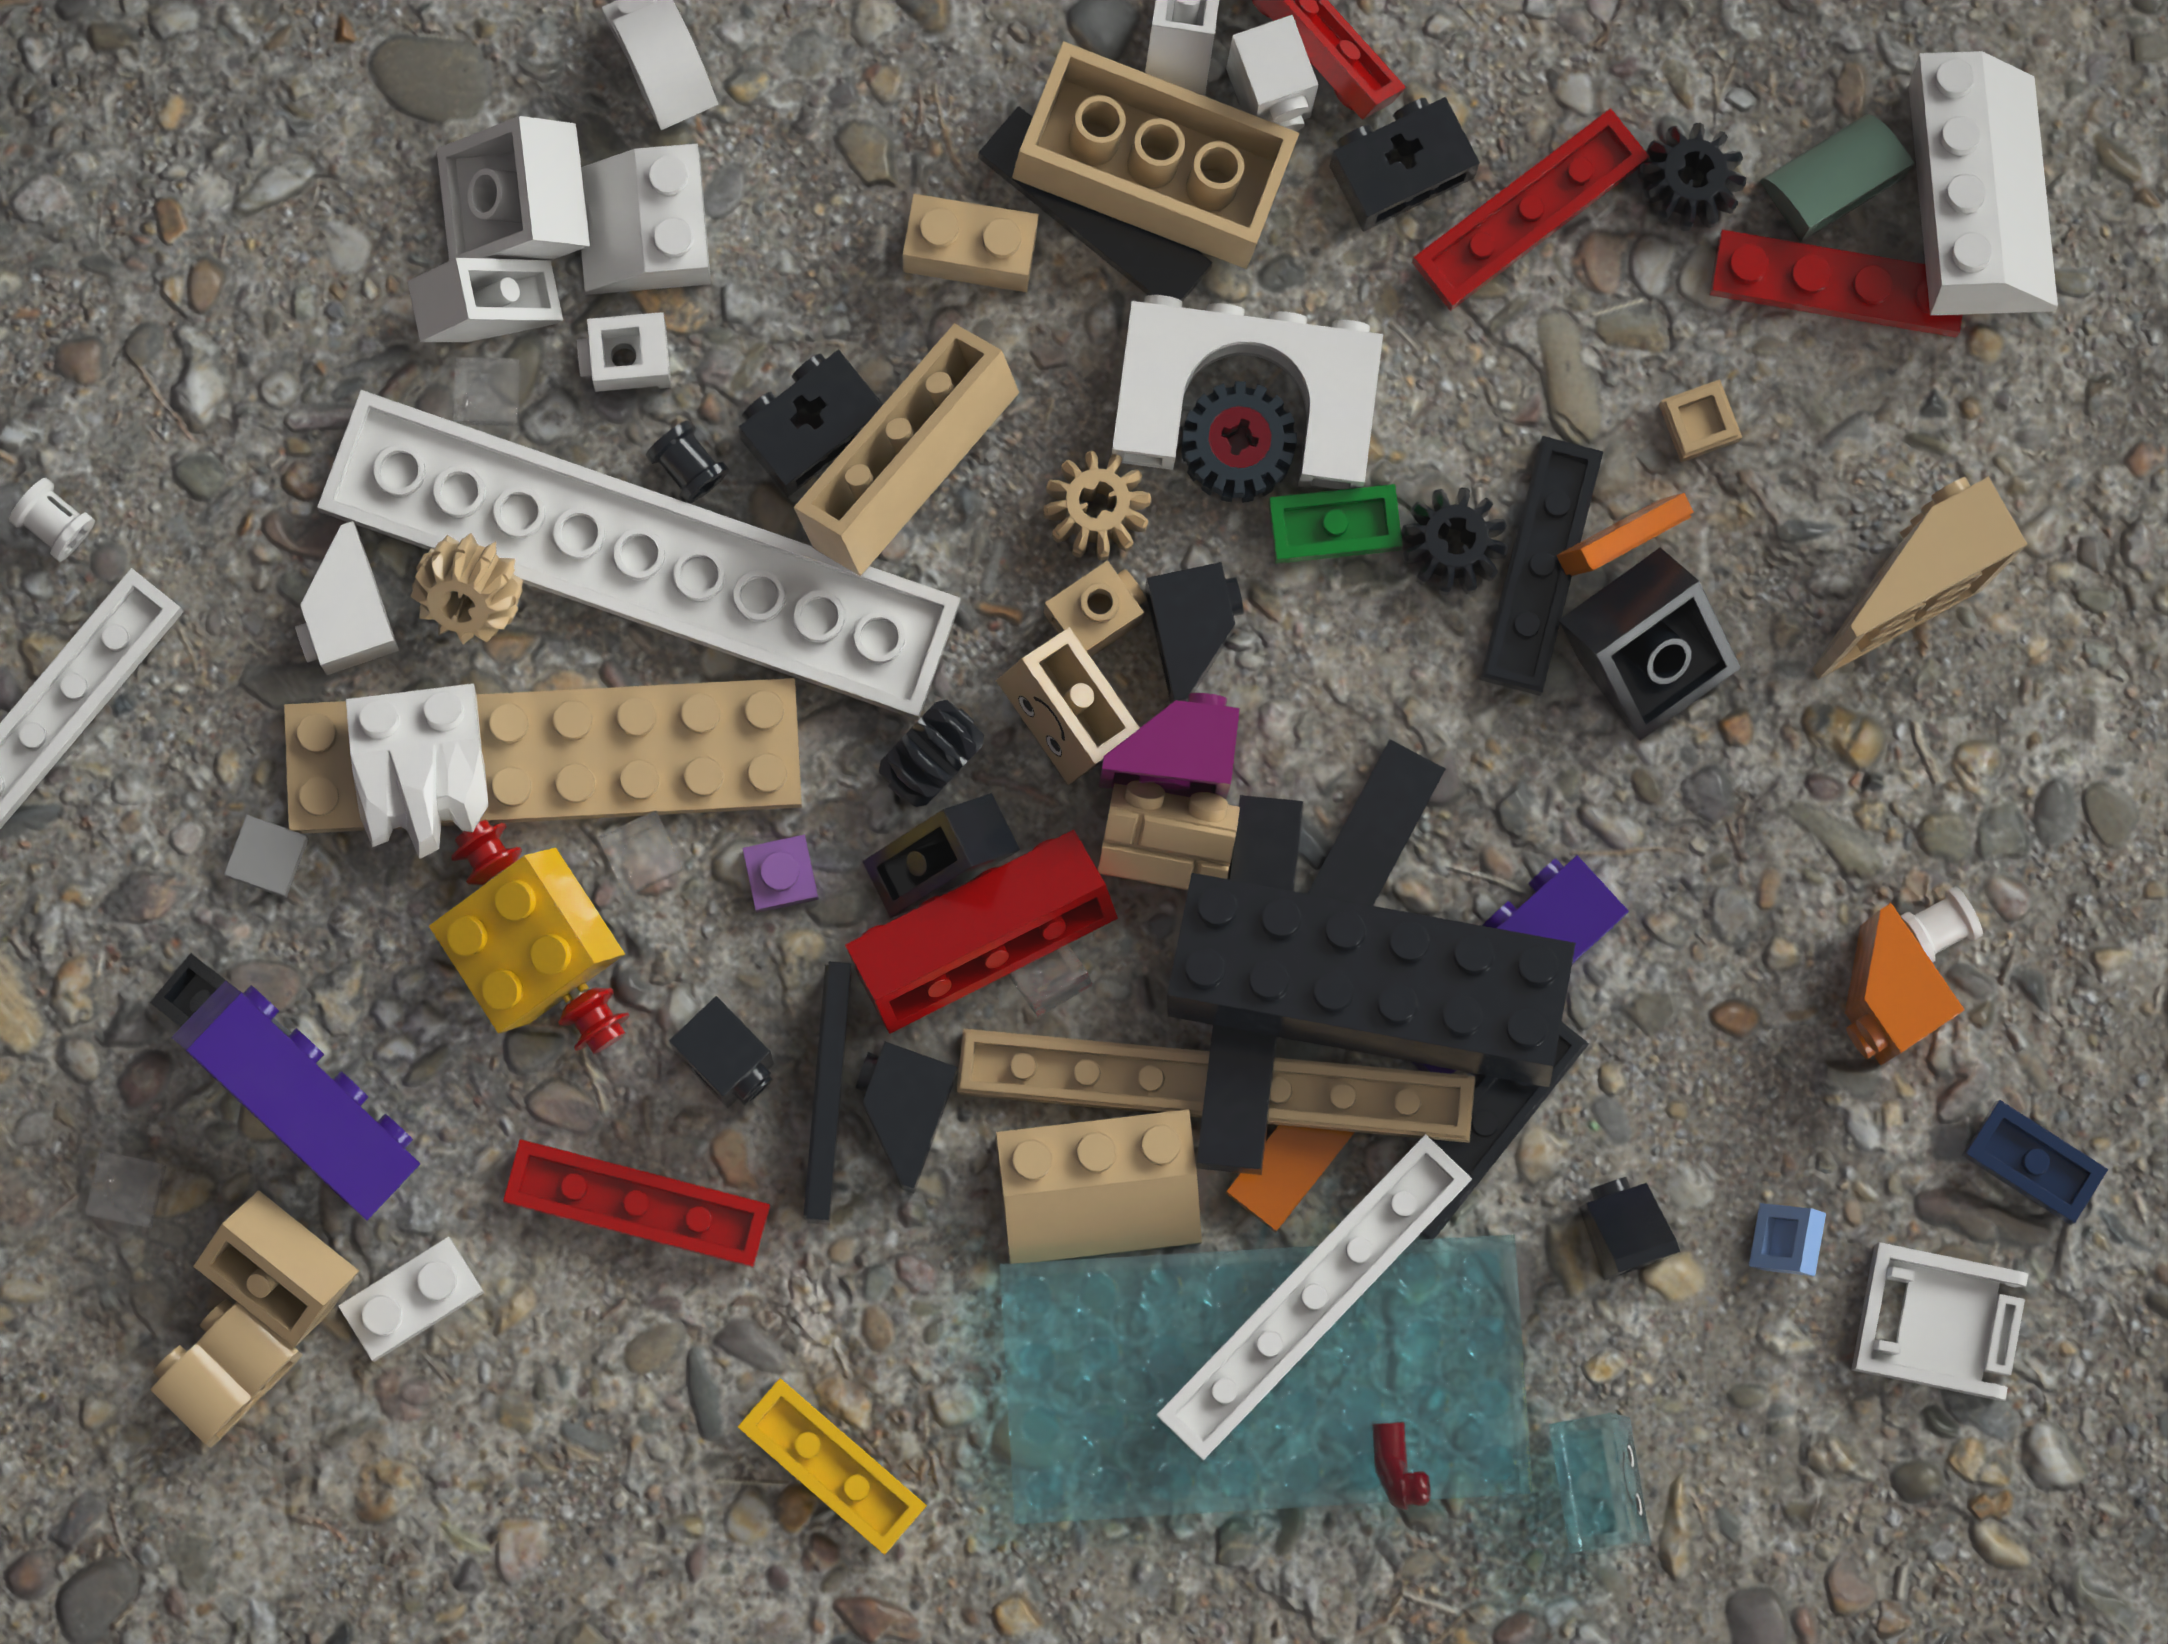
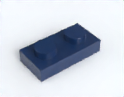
(2035, 1162)

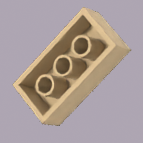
(1154, 155)

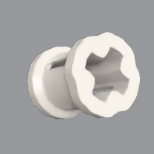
(51, 519)
(1944, 923)

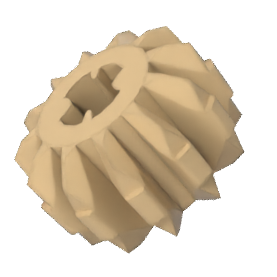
(1108, 524)
(467, 588)

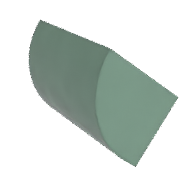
(1837, 175)

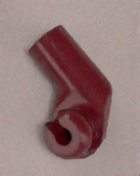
(1391, 1468)

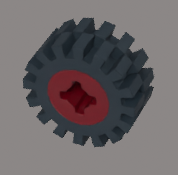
(1231, 463)

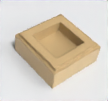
(1700, 420)

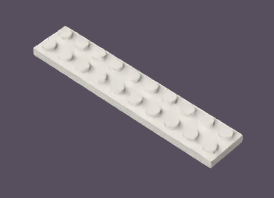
(641, 554)

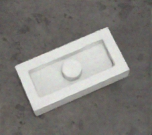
(411, 1299)

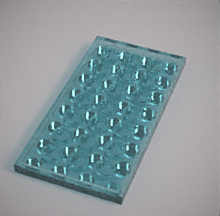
(1116, 1338)

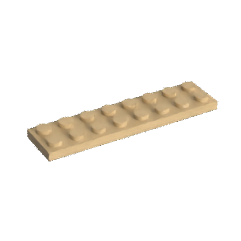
(584, 754)

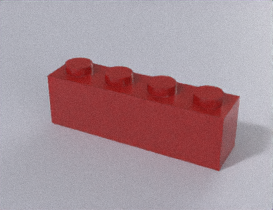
(981, 931)

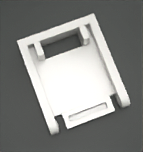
(1948, 1323)

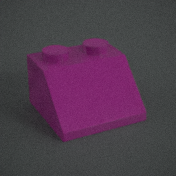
(1180, 749)

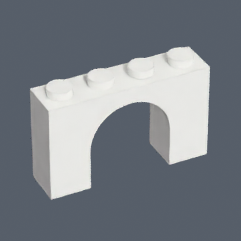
(1330, 366)

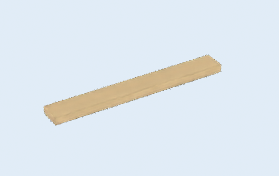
(1175, 1080)

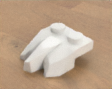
(417, 763)

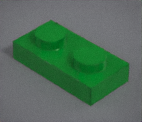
(1335, 524)

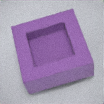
(780, 873)

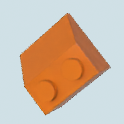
(1894, 990)

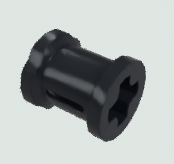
(687, 462)

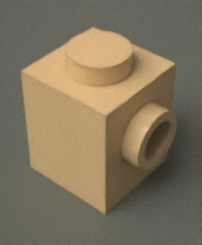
(1098, 607)

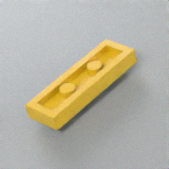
(832, 1466)

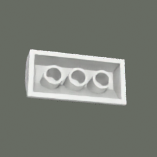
(1981, 186)

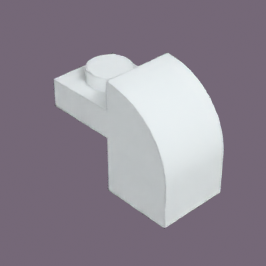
(661, 58)

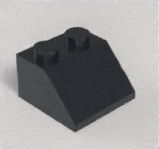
(1651, 642)

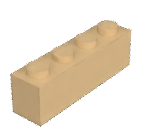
(907, 449)

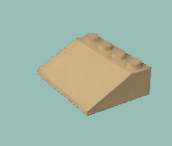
(1943, 560)

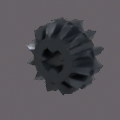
(1706, 156)
(1473, 532)
(931, 753)

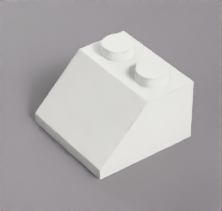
(514, 192)
(645, 221)

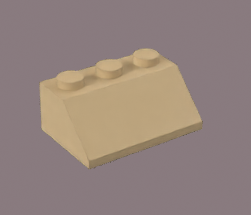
(1099, 1187)

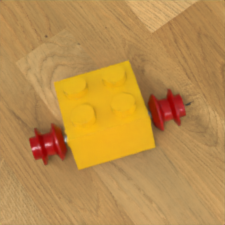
(530, 940)

